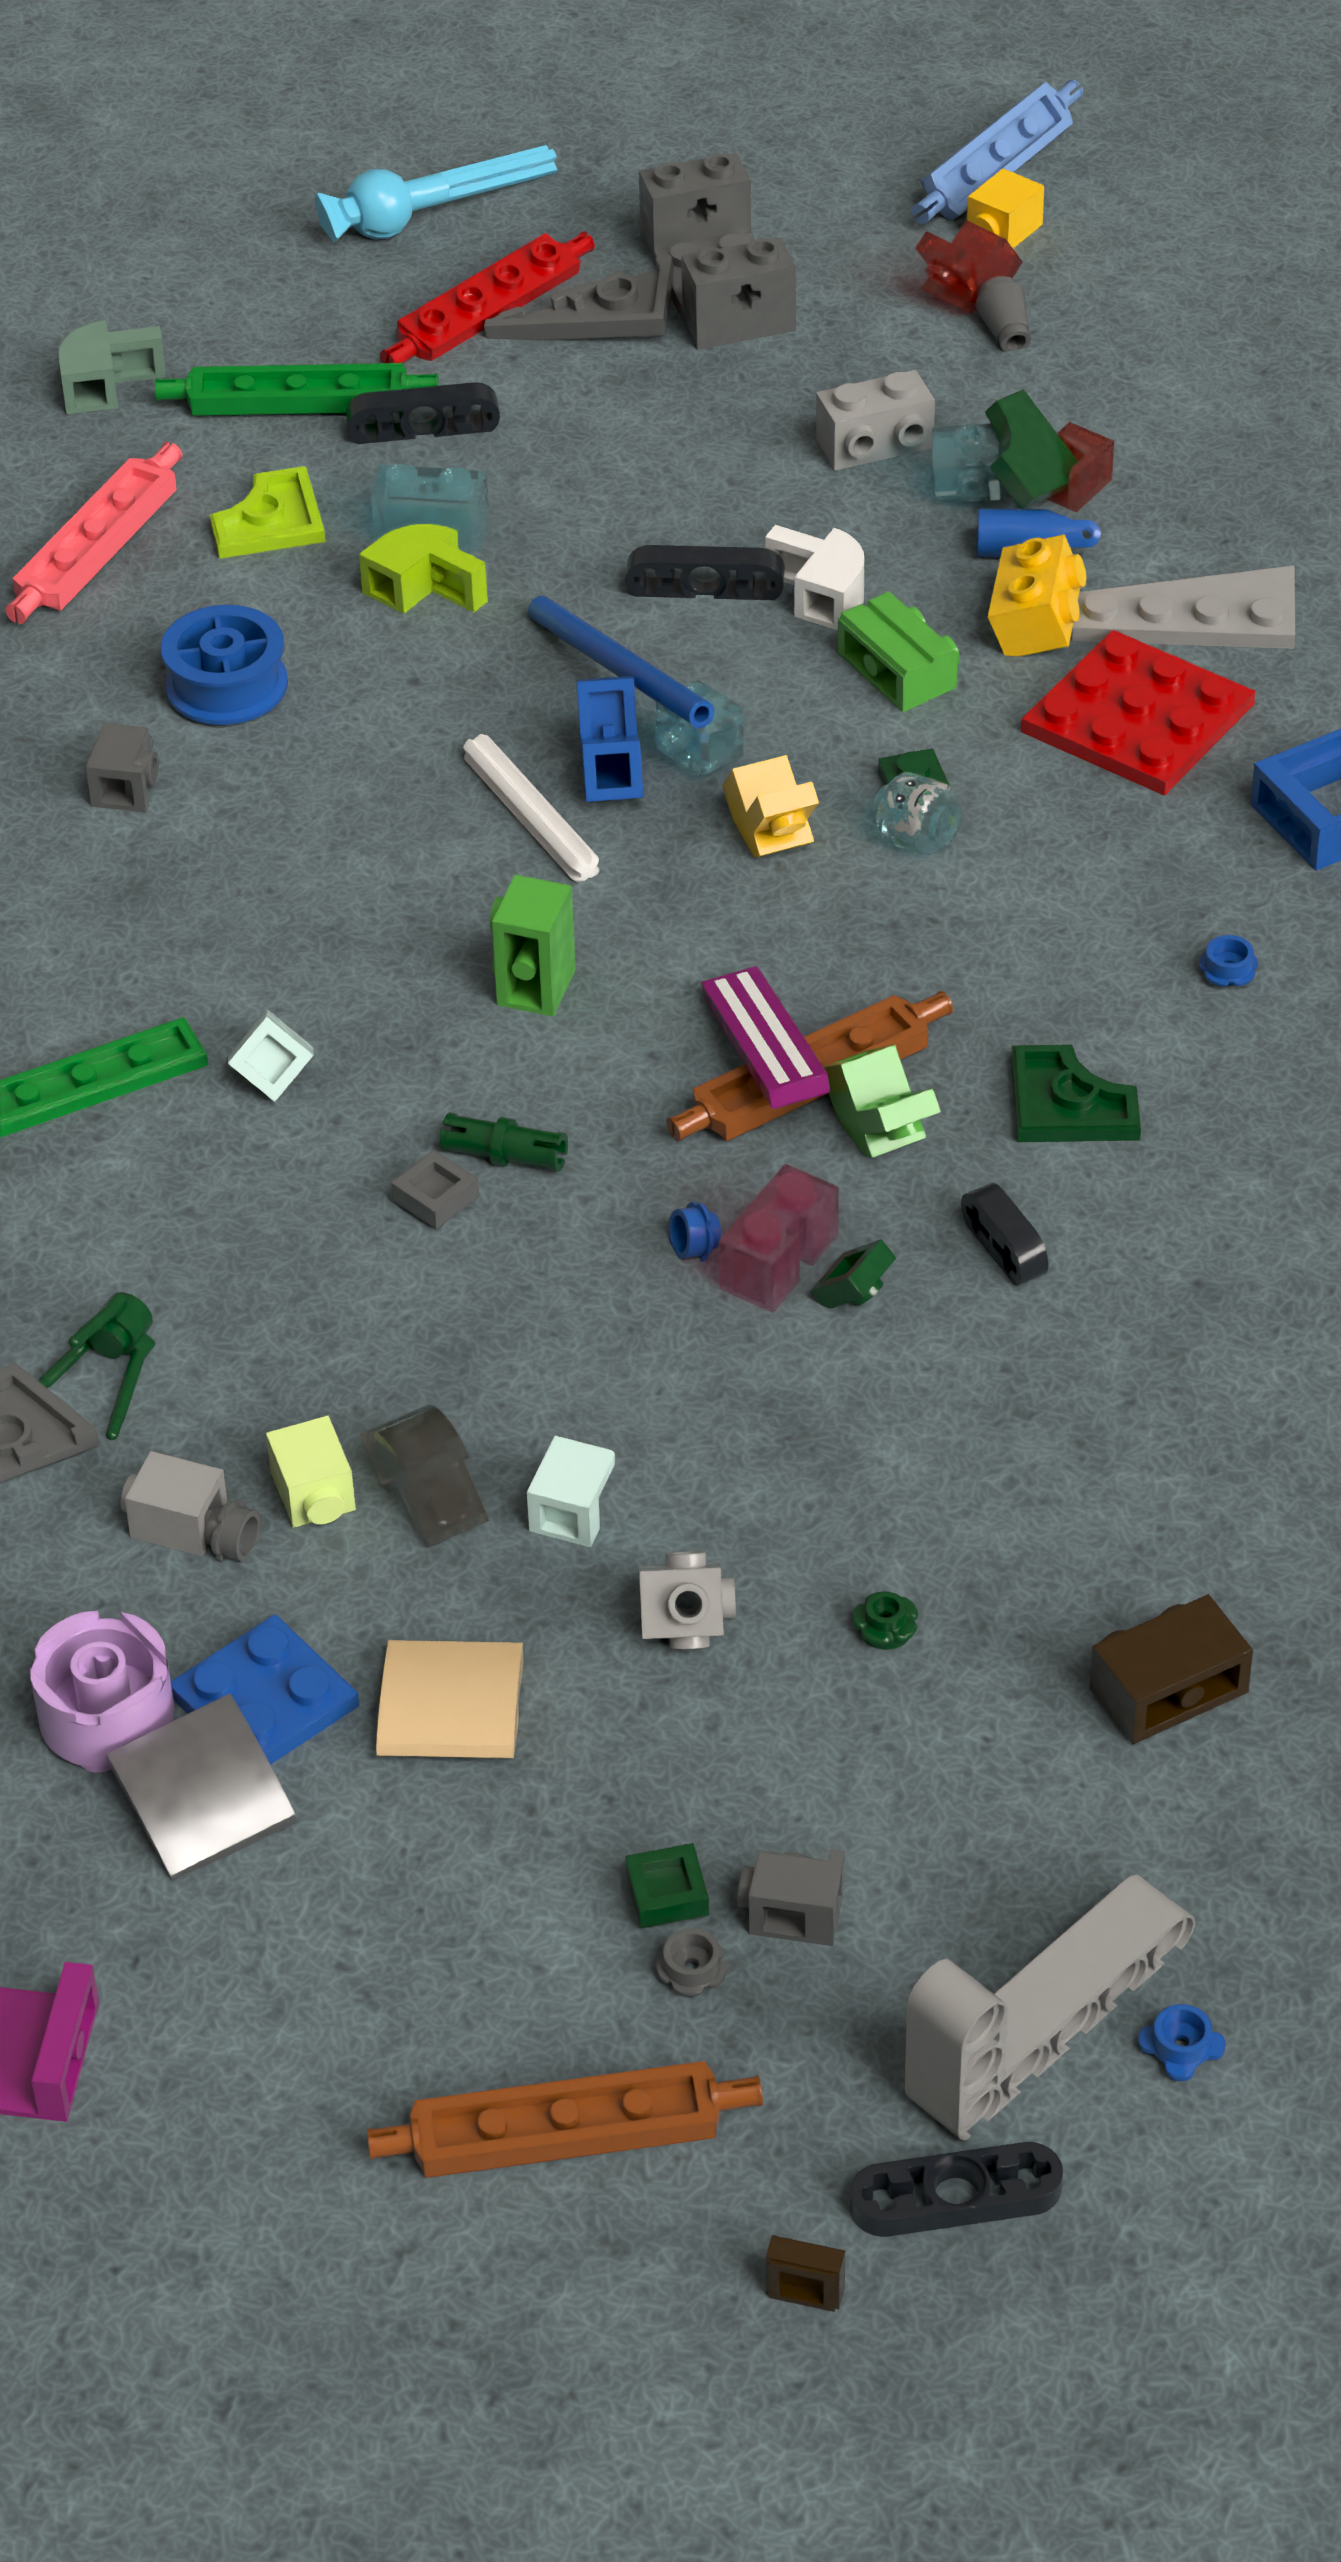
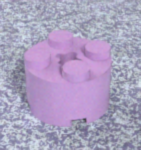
(100, 1686)

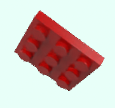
(1138, 712)

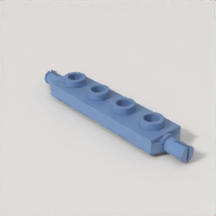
(1001, 145)

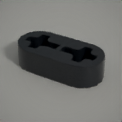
(1005, 1233)

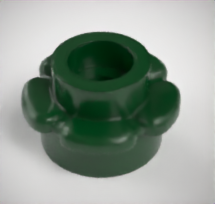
(885, 1632)

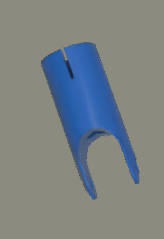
(1014, 526)

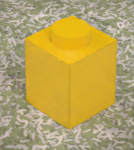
(1007, 206)

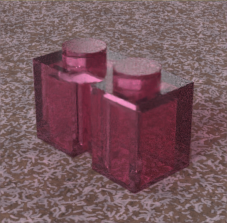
(785, 1224)

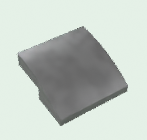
(201, 1787)

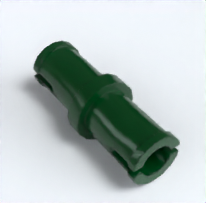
(503, 1142)

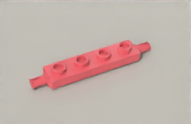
(94, 533)

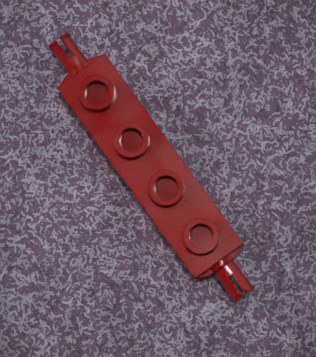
(500, 287)

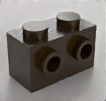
(1170, 1668)

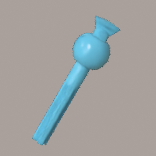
(382, 203)

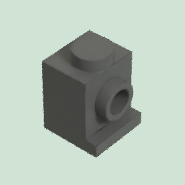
(122, 768)
(793, 1896)

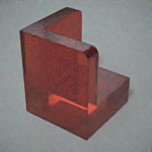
(1091, 471)

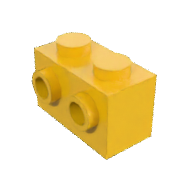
(1036, 596)

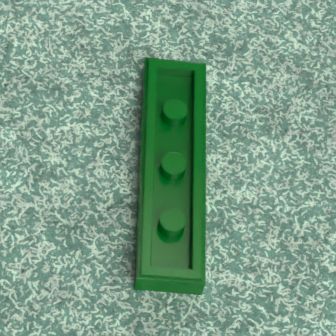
(99, 1075)

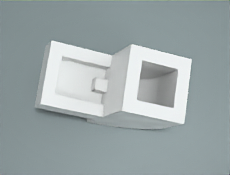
(823, 572)

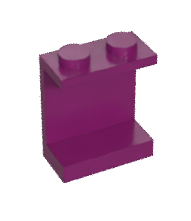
(46, 2044)

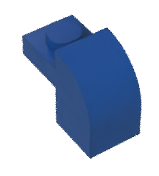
(609, 739)

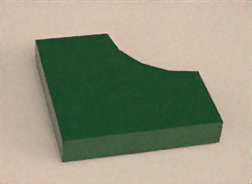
(1031, 455)
(1066, 1102)

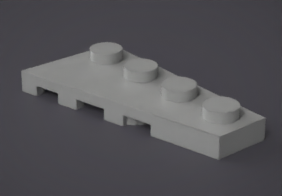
(1204, 611)

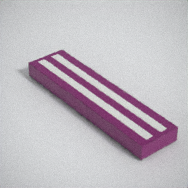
(765, 1037)

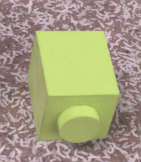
(311, 1472)

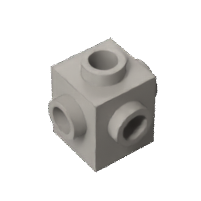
(682, 1626)

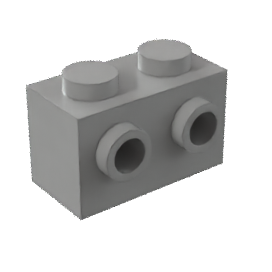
(879, 414)

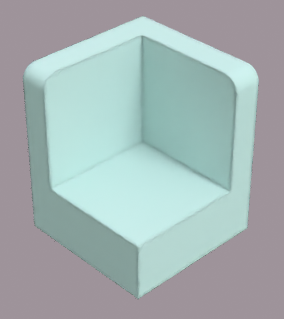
(270, 1055)
(567, 1491)

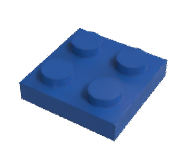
(276, 1683)

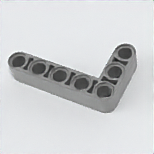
(978, 2046)

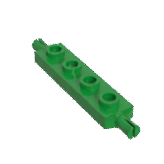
(285, 387)

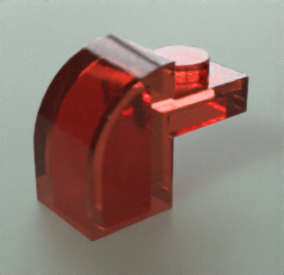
(966, 263)

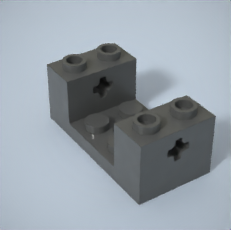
(723, 277)

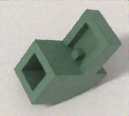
(97, 359)

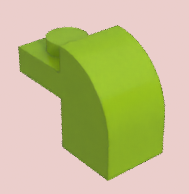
(418, 561)

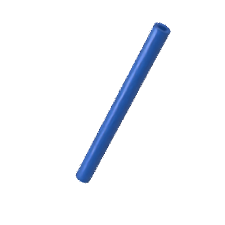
(621, 661)

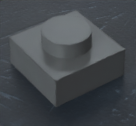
(435, 1189)

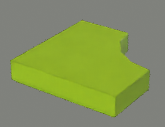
(273, 516)

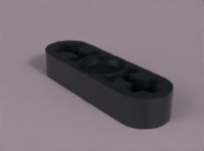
(458, 396)
(722, 559)
(971, 2165)

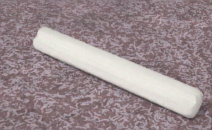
(531, 808)

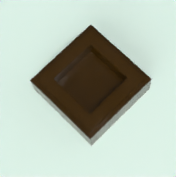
(805, 2273)

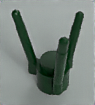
(112, 1332)

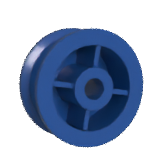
(224, 664)

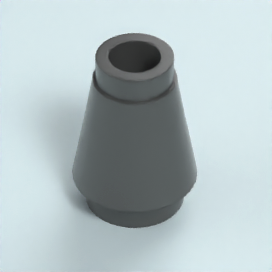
(1004, 311)

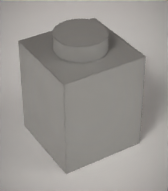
(172, 1502)

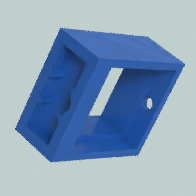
(1284, 798)

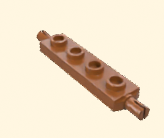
(736, 1104)
(565, 2119)

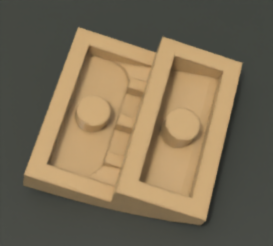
(450, 1699)

